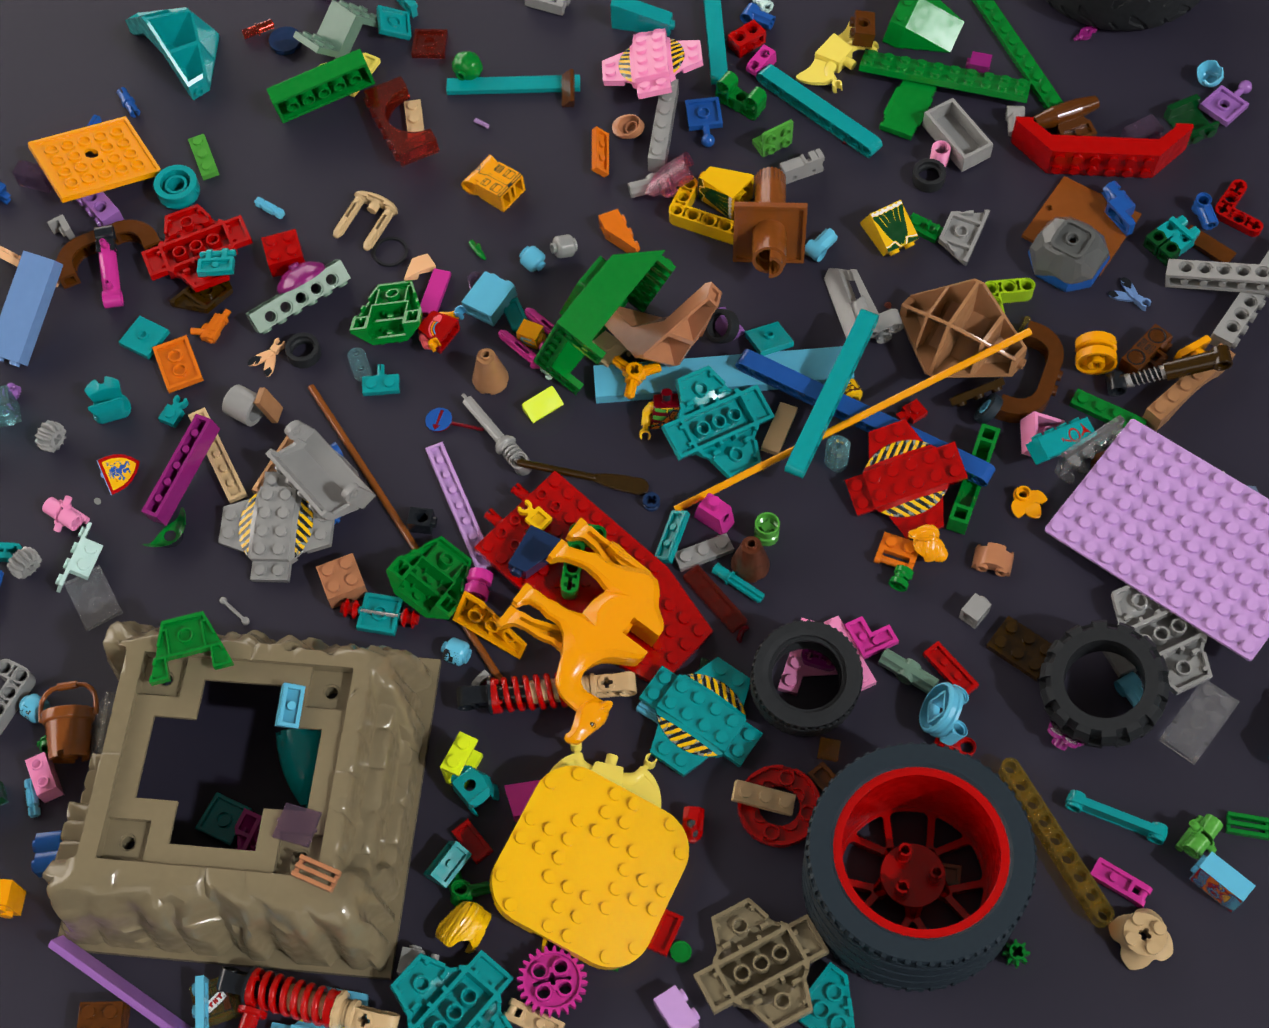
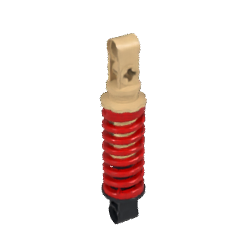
(538, 692)
(300, 1001)

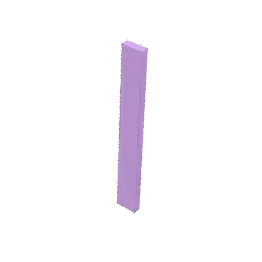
(457, 502)

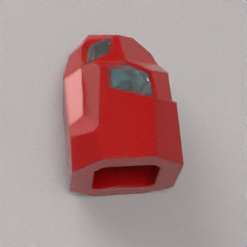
(693, 823)

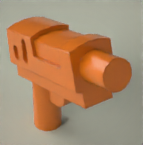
(211, 331)

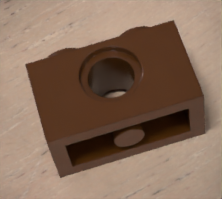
(862, 28)

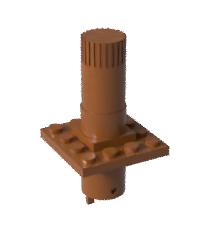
(769, 228)

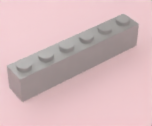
(663, 128)

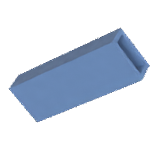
(27, 306)

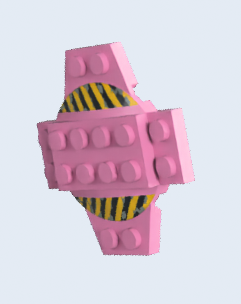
(652, 63)

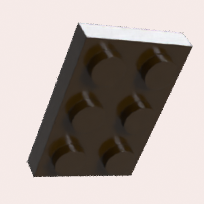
(1019, 647)

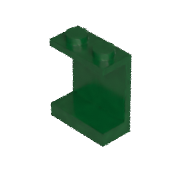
(1187, 112)

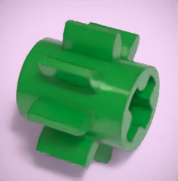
(1019, 958)

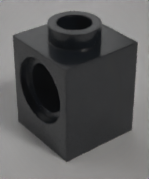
(416, 515)

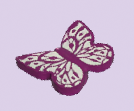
(1060, 739)

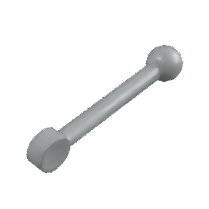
(245, 620)

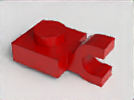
(912, 412)

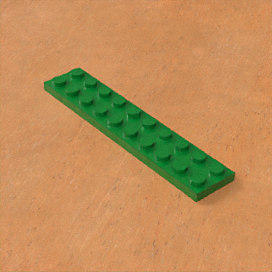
(945, 76)

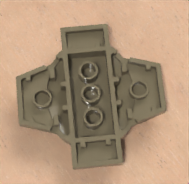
(761, 964)

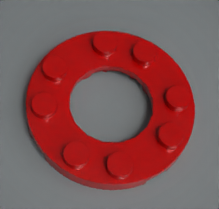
(788, 834)

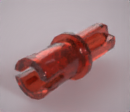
(257, 28)

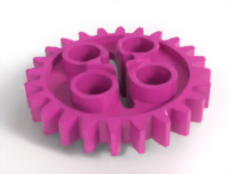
(556, 1000)

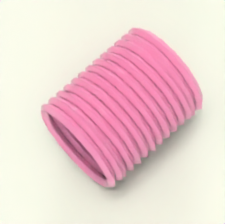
(941, 152)

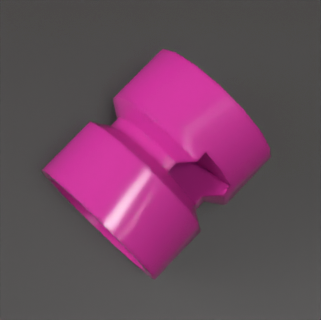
(478, 583)

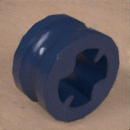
(651, 496)

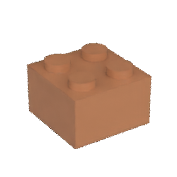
(341, 580)

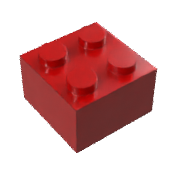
(282, 250)

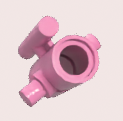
(64, 513)

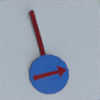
(441, 419)

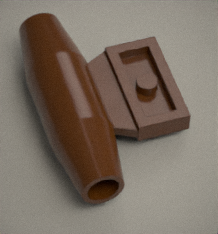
(1070, 116)

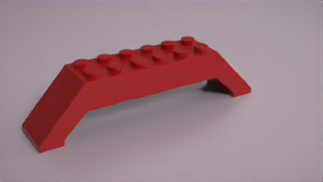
(1098, 154)

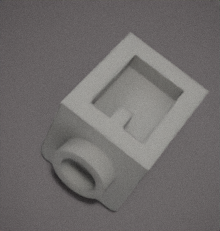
(60, 224)

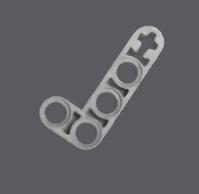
(13, 685)

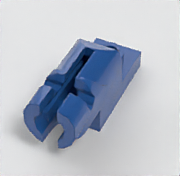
(1119, 207)

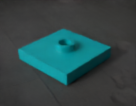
(393, 22)
(143, 336)
(769, 338)
(221, 818)

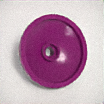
(298, 275)

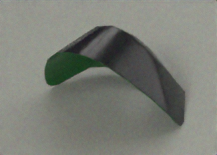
(177, 526)

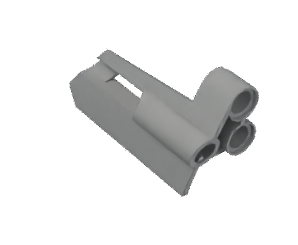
(848, 307)

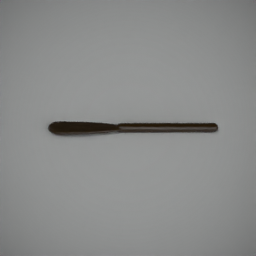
(615, 481)

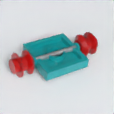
(379, 614)

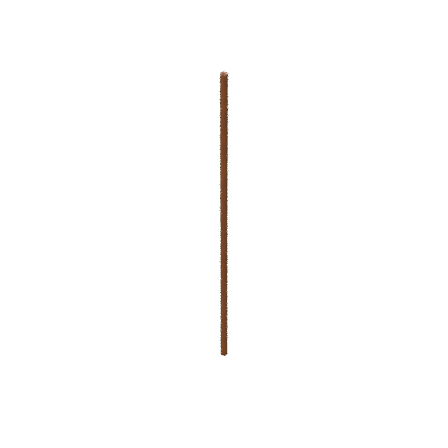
(393, 514)

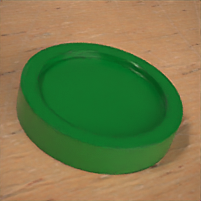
(680, 951)

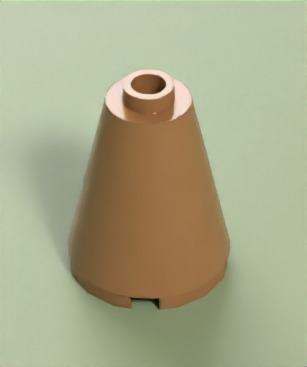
(489, 373)

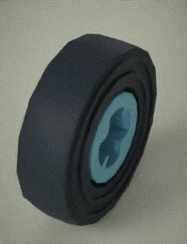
(988, 408)

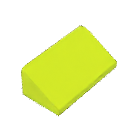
(542, 404)

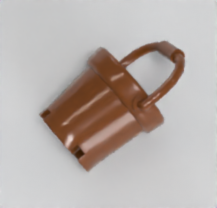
(68, 726)

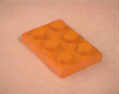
(177, 364)

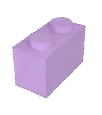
(675, 1010)

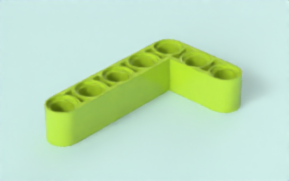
(1011, 290)

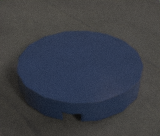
(283, 42)

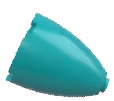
(297, 758)

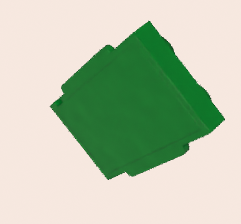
(907, 108)

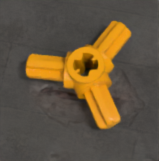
(634, 373)

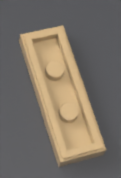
(779, 428)

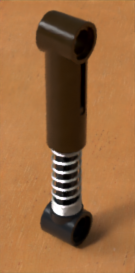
(1217, 359)

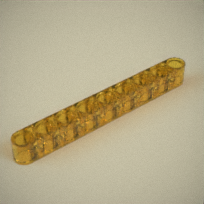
(1056, 852)

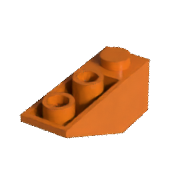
(616, 231)

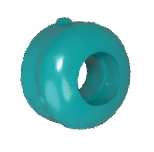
(174, 178)

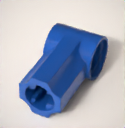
(754, 12)
(1204, 210)

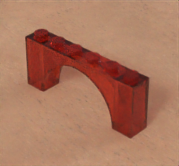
(406, 145)

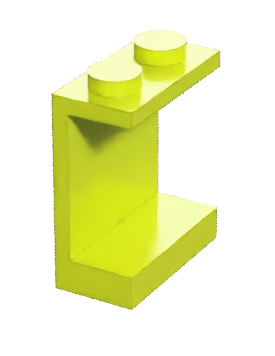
(459, 755)

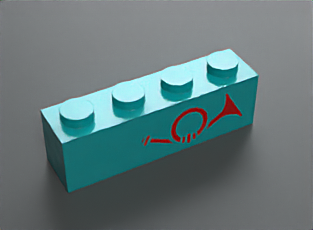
(1057, 441)

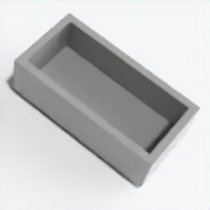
(953, 125)

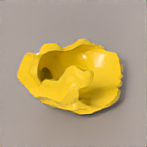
(464, 923)

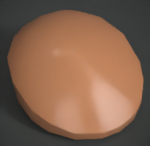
(628, 126)

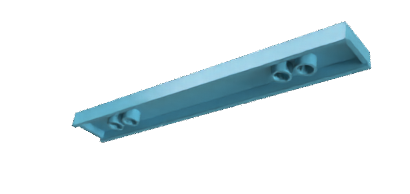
(812, 363)

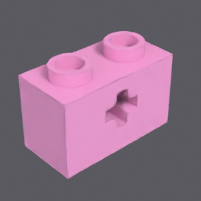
(44, 777)

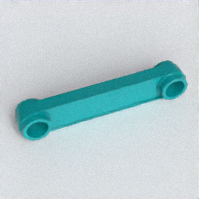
(1155, 831)

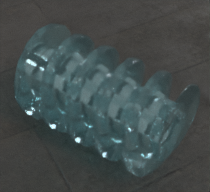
(837, 453)

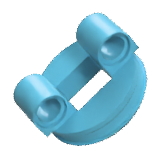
(944, 724)

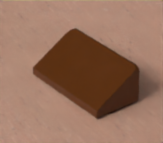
(568, 89)

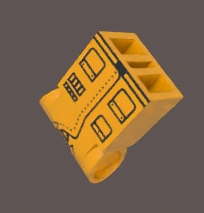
(495, 183)

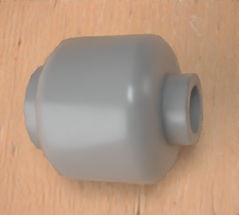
(563, 246)

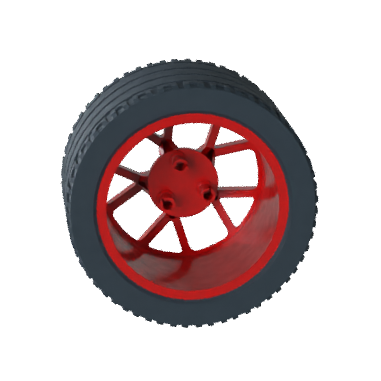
(912, 875)

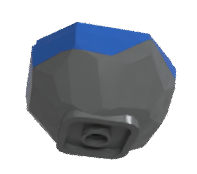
(1066, 263)

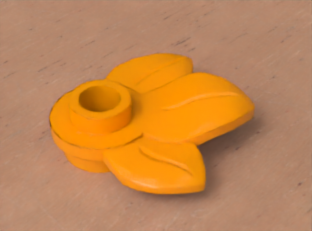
(1029, 504)

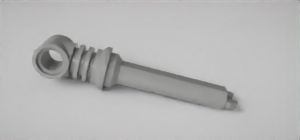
(505, 444)

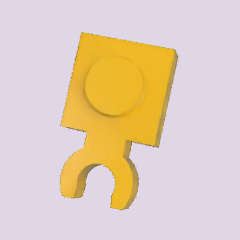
(535, 517)

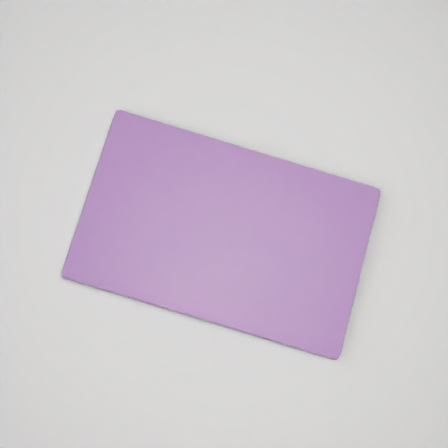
(1175, 535)

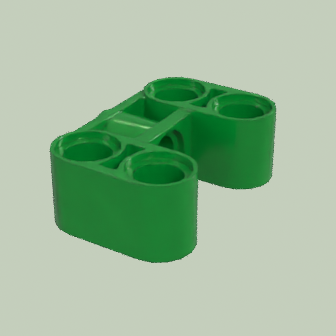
(731, 95)

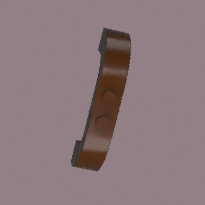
(84, 246)
(1051, 348)

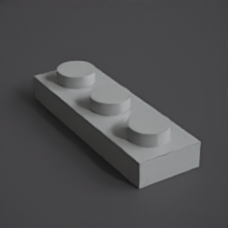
(703, 552)

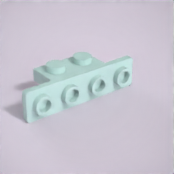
(83, 558)

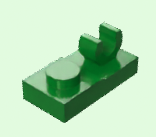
(926, 228)

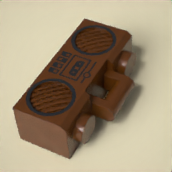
(1154, 343)

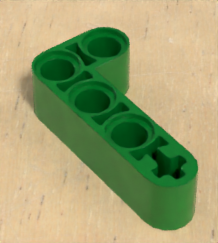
(575, 577)

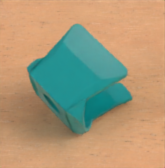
(108, 400)
(481, 792)

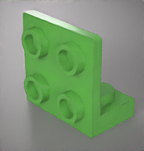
(774, 139)

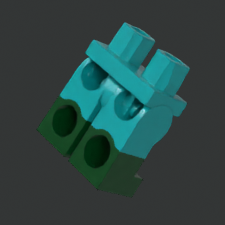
(1171, 239)

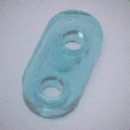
(359, 362)

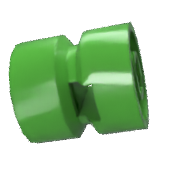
(767, 528)

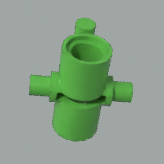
(1200, 836)

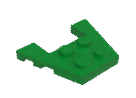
(183, 638)

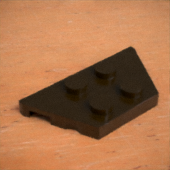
(204, 300)

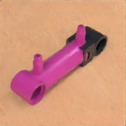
(108, 252)

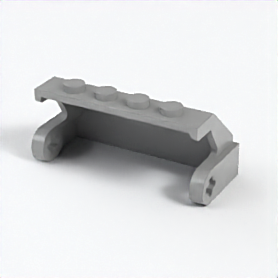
(320, 473)

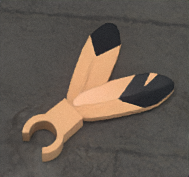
(268, 357)

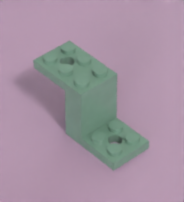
(338, 29)

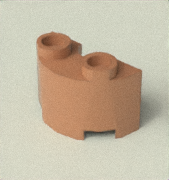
(994, 558)

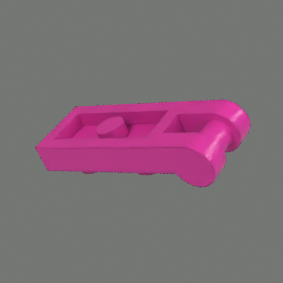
(1120, 882)

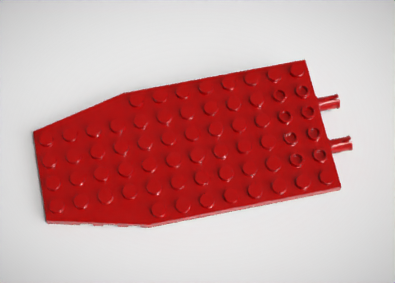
(683, 623)

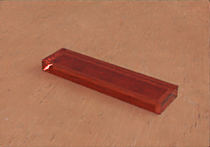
(715, 599)

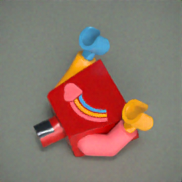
(440, 328)

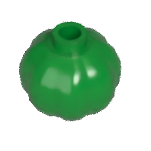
(467, 65)

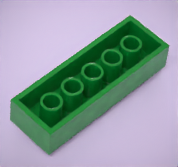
(320, 86)

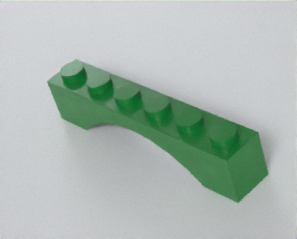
(969, 491)

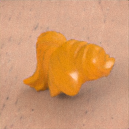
(928, 544)

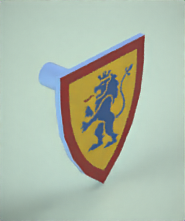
(118, 471)

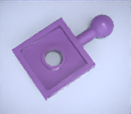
(1234, 103)

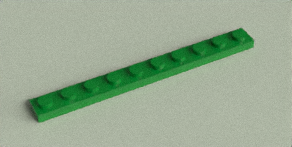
(1018, 53)

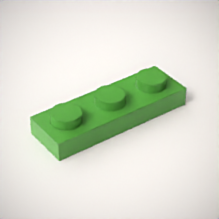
(203, 156)

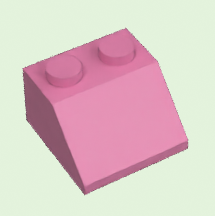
(1034, 424)

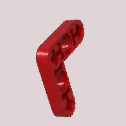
(1231, 212)

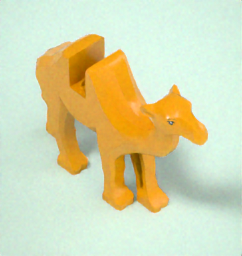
(601, 630)

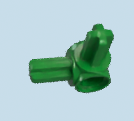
(469, 891)

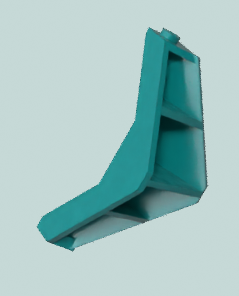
(185, 43)

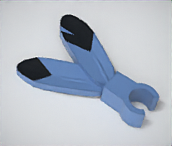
(1130, 295)

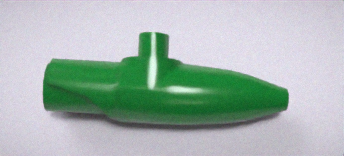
(477, 249)

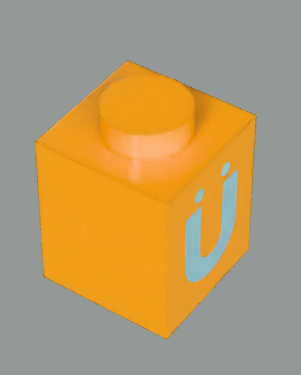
(531, 334)

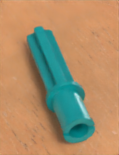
(738, 583)

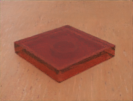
(429, 43)

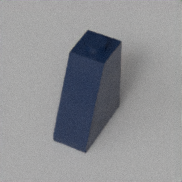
(532, 552)

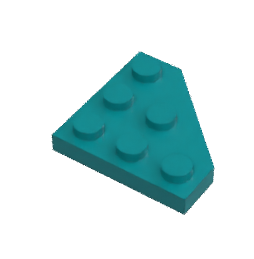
(830, 1001)

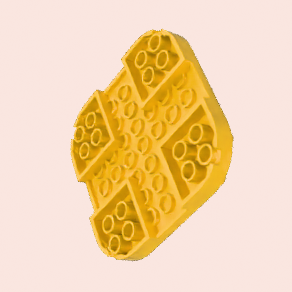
(590, 867)

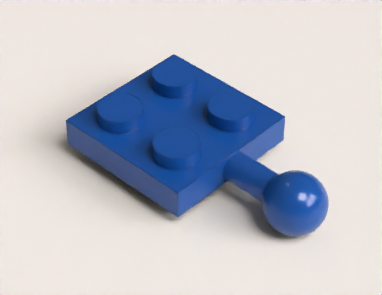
(704, 115)

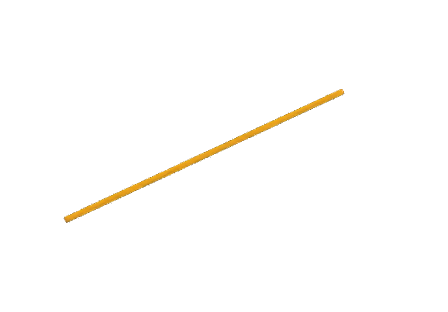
(858, 417)

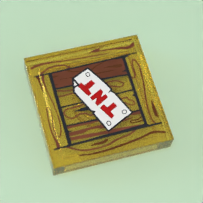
(221, 1004)

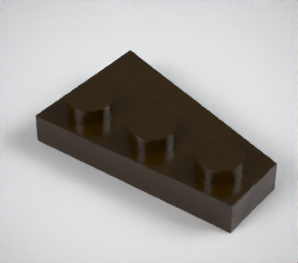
(977, 393)

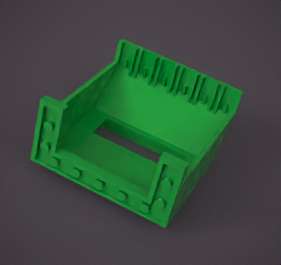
(591, 304)

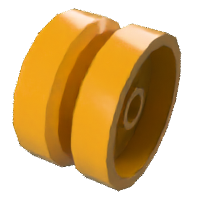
(1096, 352)

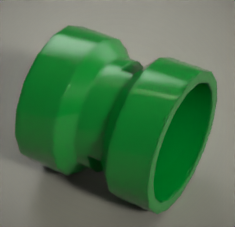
(901, 576)

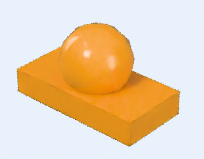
(1194, 348)

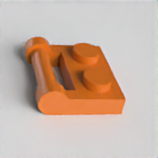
(896, 547)

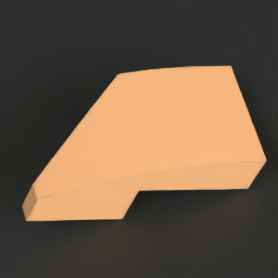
(419, 265)

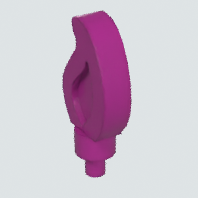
(1085, 33)

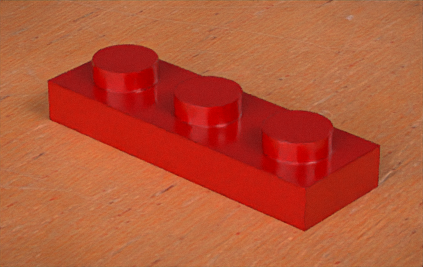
(949, 667)

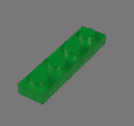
(1101, 409)

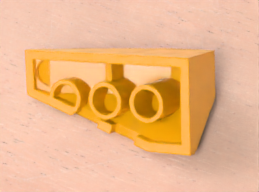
(482, 620)

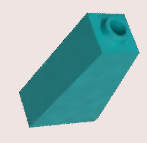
(640, 16)

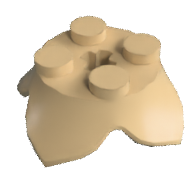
(1138, 952)

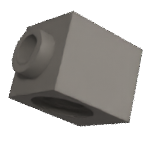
(975, 610)

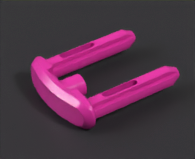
(518, 346)

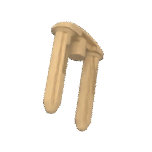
(375, 202)

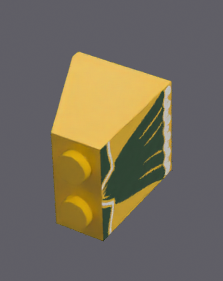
(723, 186)
(890, 229)

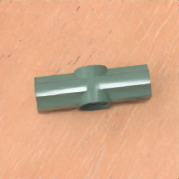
(908, 671)

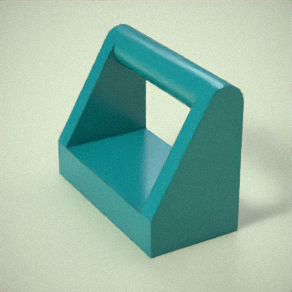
(447, 864)

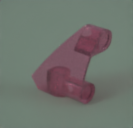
(670, 176)

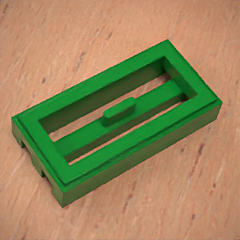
(1246, 817)

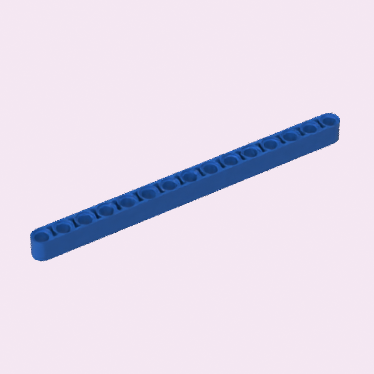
(809, 391)

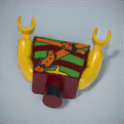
(659, 411)

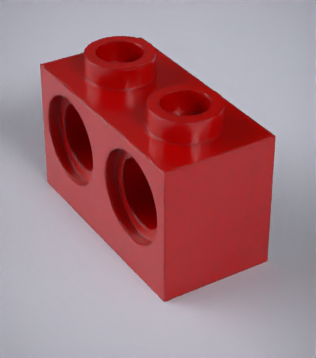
(746, 38)

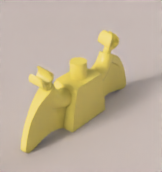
(832, 58)
(638, 782)

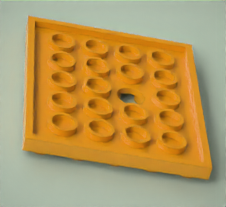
(119, 162)

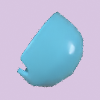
(1210, 73)

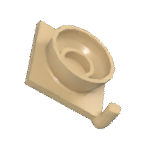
(611, 346)

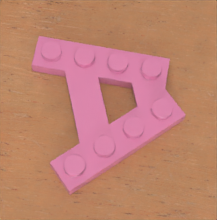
(796, 669)

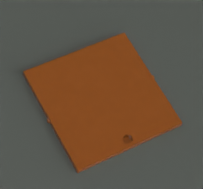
(1081, 203)

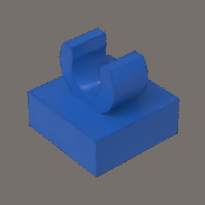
(4, 195)

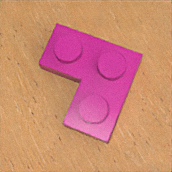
(870, 642)

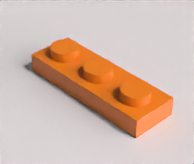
(600, 151)

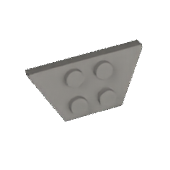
(962, 233)

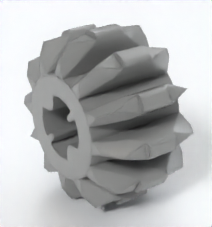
(50, 436)
(24, 562)

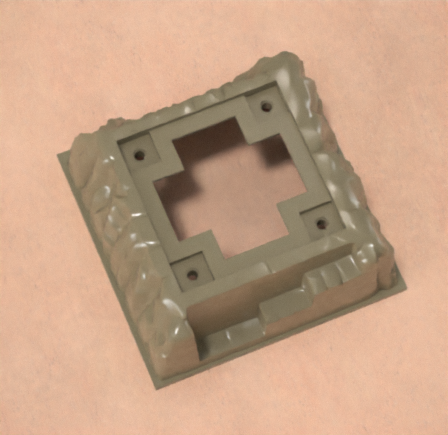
(245, 903)

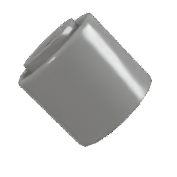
(240, 405)

